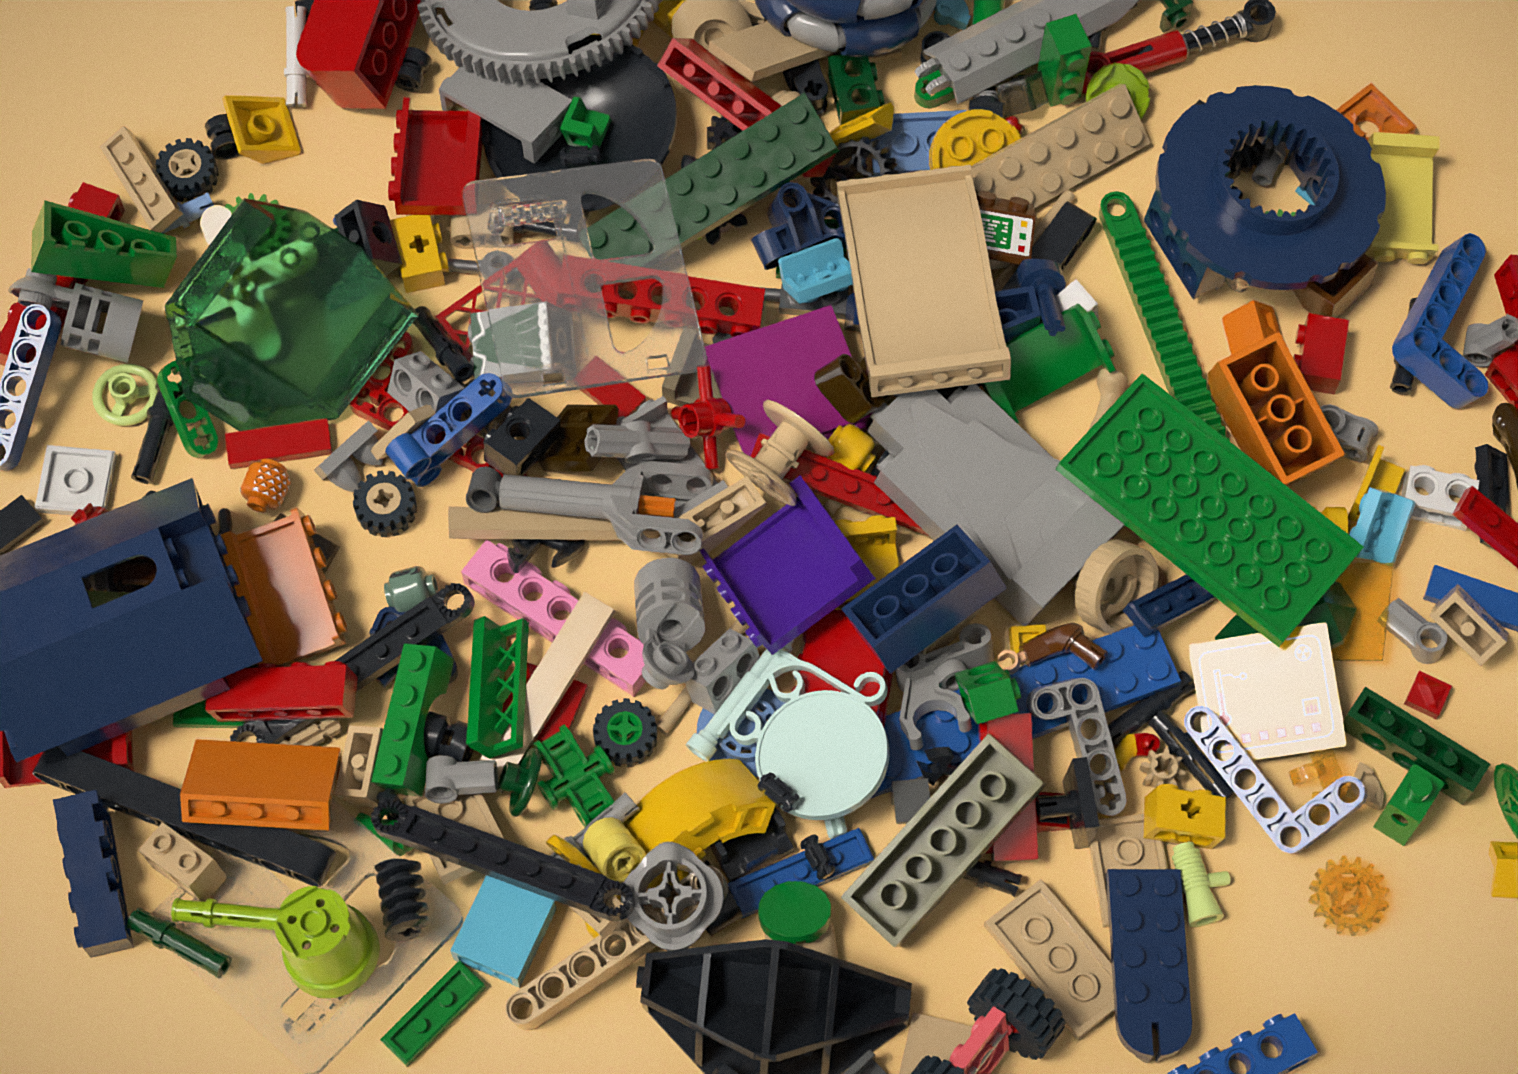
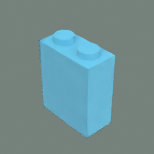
(503, 930)

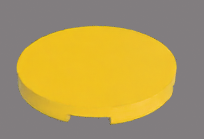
(970, 138)

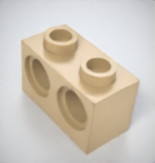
(182, 863)

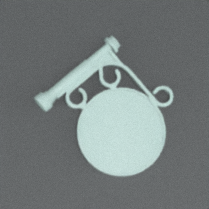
(816, 743)

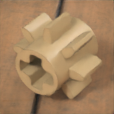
(1162, 761)

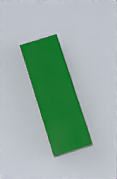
(433, 1013)

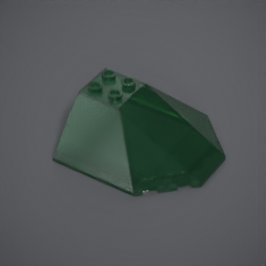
(282, 319)

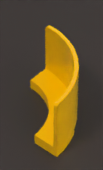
(700, 808)

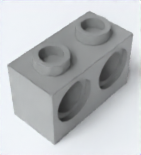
(421, 382)
(721, 669)

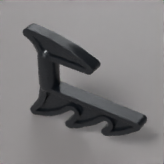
(525, 548)

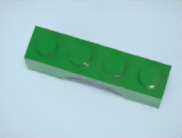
(402, 755)

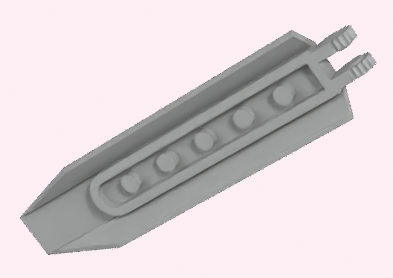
(1008, 43)

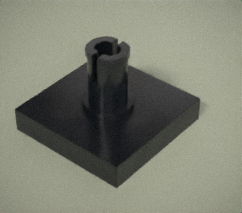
(1076, 803)

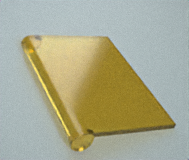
(1370, 591)

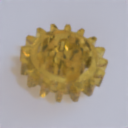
(1361, 905)

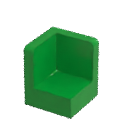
(584, 126)

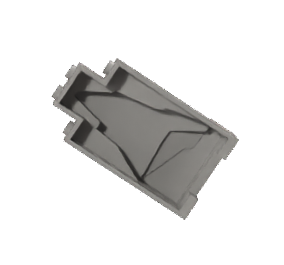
(983, 471)

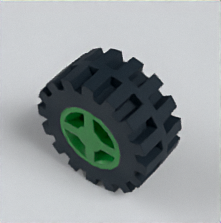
(625, 719)

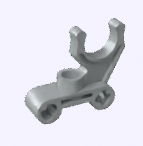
(930, 680)

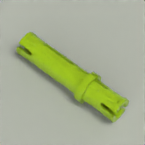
(214, 913)

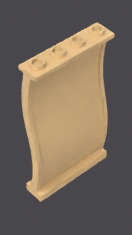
(922, 281)

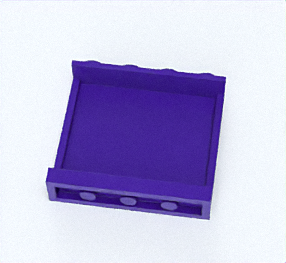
(788, 571)

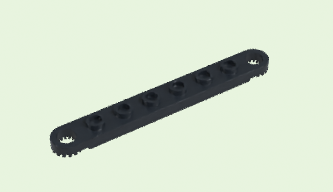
(377, 654)
(503, 860)

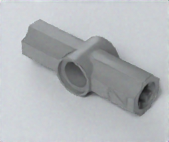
(636, 442)

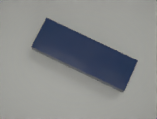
(1167, 604)

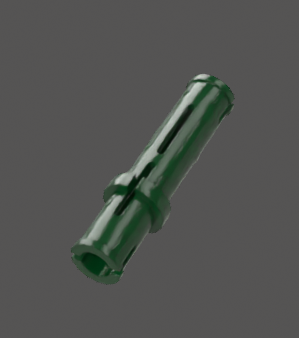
(167, 936)

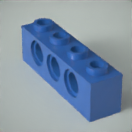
(1285, 1034)

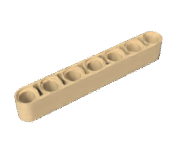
(605, 964)

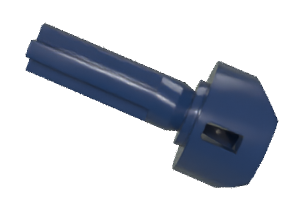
(1047, 282)

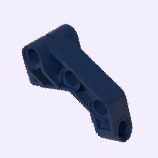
(797, 225)

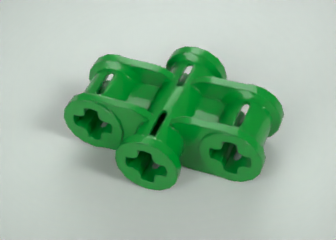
(569, 766)

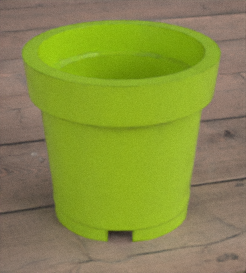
(335, 961)

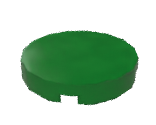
(794, 912)

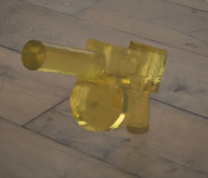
(1327, 770)

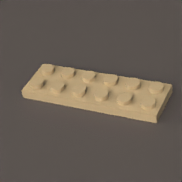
(1064, 150)

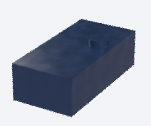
(924, 598)

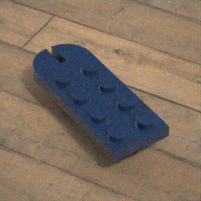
(1149, 960)

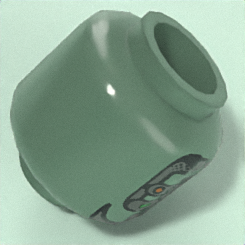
(409, 588)

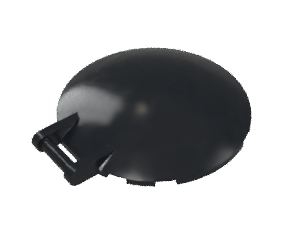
(641, 124)

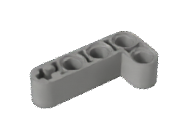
(1099, 744)

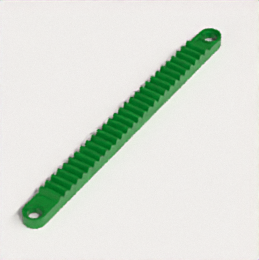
(1157, 310)

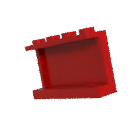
(434, 160)
(842, 653)

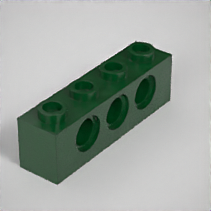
(1411, 741)

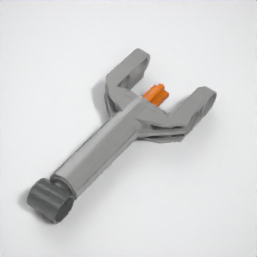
(630, 503)

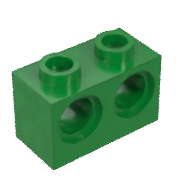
(988, 692)

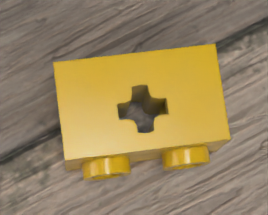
(419, 269)
(1184, 816)

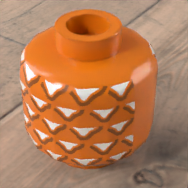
(265, 485)

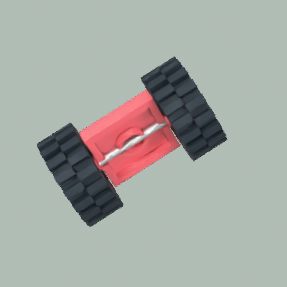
(1007, 1017)

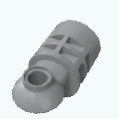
(83, 314)
(668, 619)

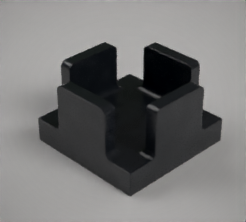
(753, 851)

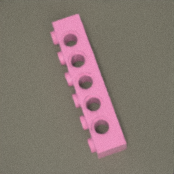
(492, 561)

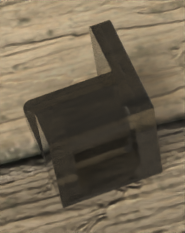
(1022, 93)

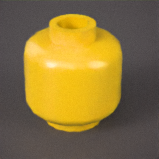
(852, 447)

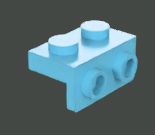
(815, 271)
(1382, 524)

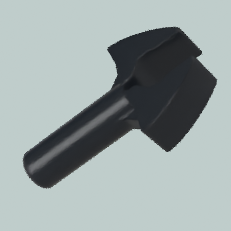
(943, 766)

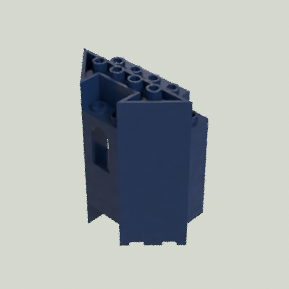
(101, 671)

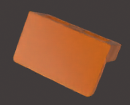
(1249, 325)

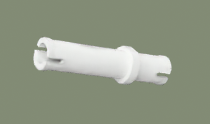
(294, 72)

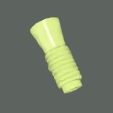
(1196, 885)

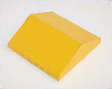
(869, 124)
(261, 127)

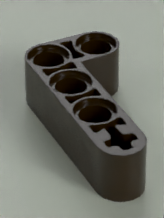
(848, 387)

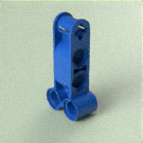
(418, 454)

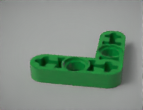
(181, 423)

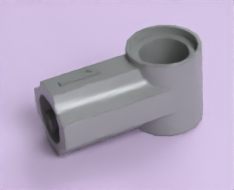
(1487, 339)
(1412, 628)
(451, 778)

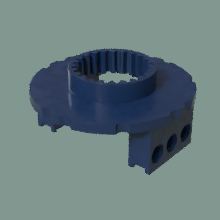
(1218, 236)

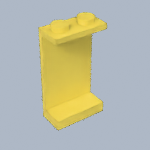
(1408, 179)

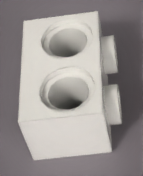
(1437, 505)

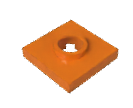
(1376, 108)

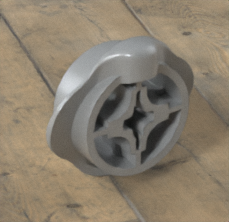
(667, 859)

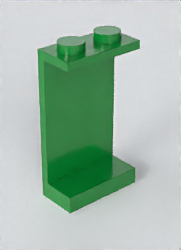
(1048, 362)

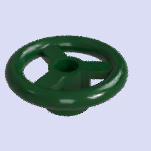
(521, 780)

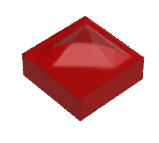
(1427, 694)

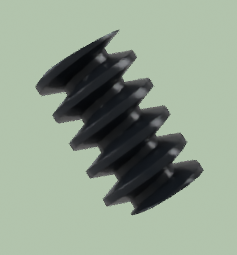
(401, 898)

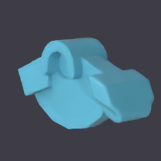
(952, 13)

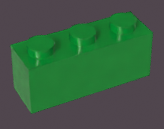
(1064, 59)

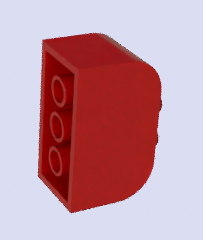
(357, 48)

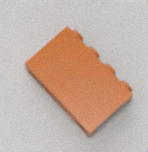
(286, 589)
(260, 784)

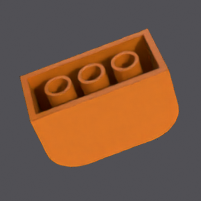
(1273, 411)

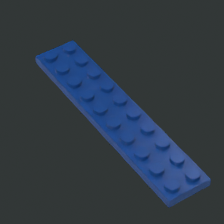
(1130, 672)

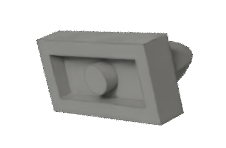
(339, 466)

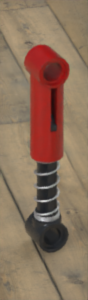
(1174, 47)

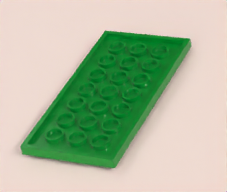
(1210, 509)

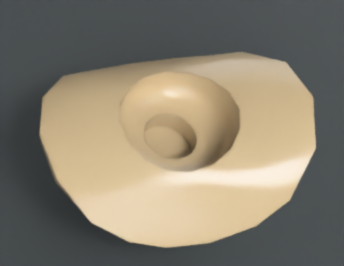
(709, 20)

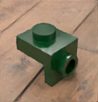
(1176, 14)

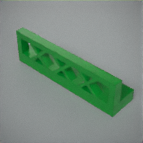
(490, 690)

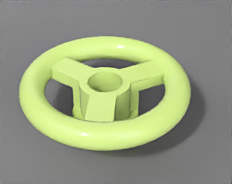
(120, 380)

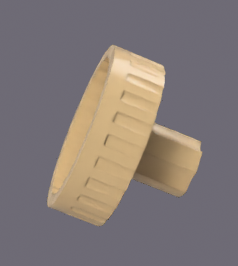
(1116, 573)

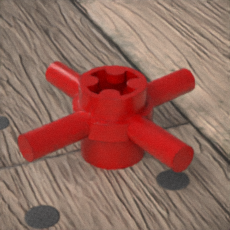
(707, 417)

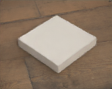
(74, 478)

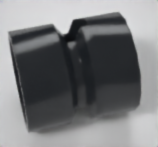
(437, 734)

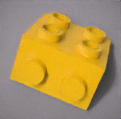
(875, 545)

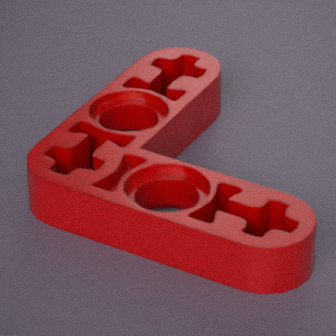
(378, 391)

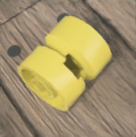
(612, 848)

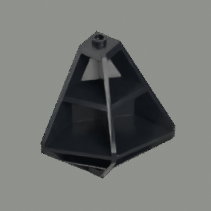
(771, 1006)

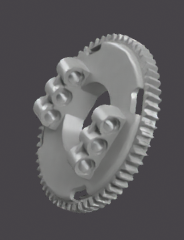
(533, 43)

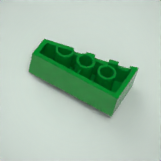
(99, 248)

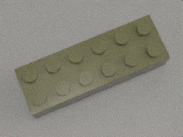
(943, 840)

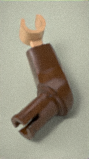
(1053, 642)

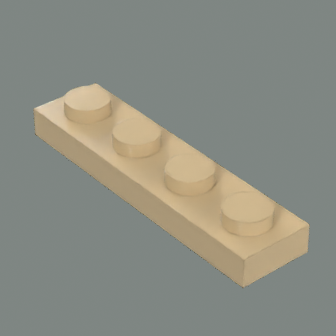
(141, 180)

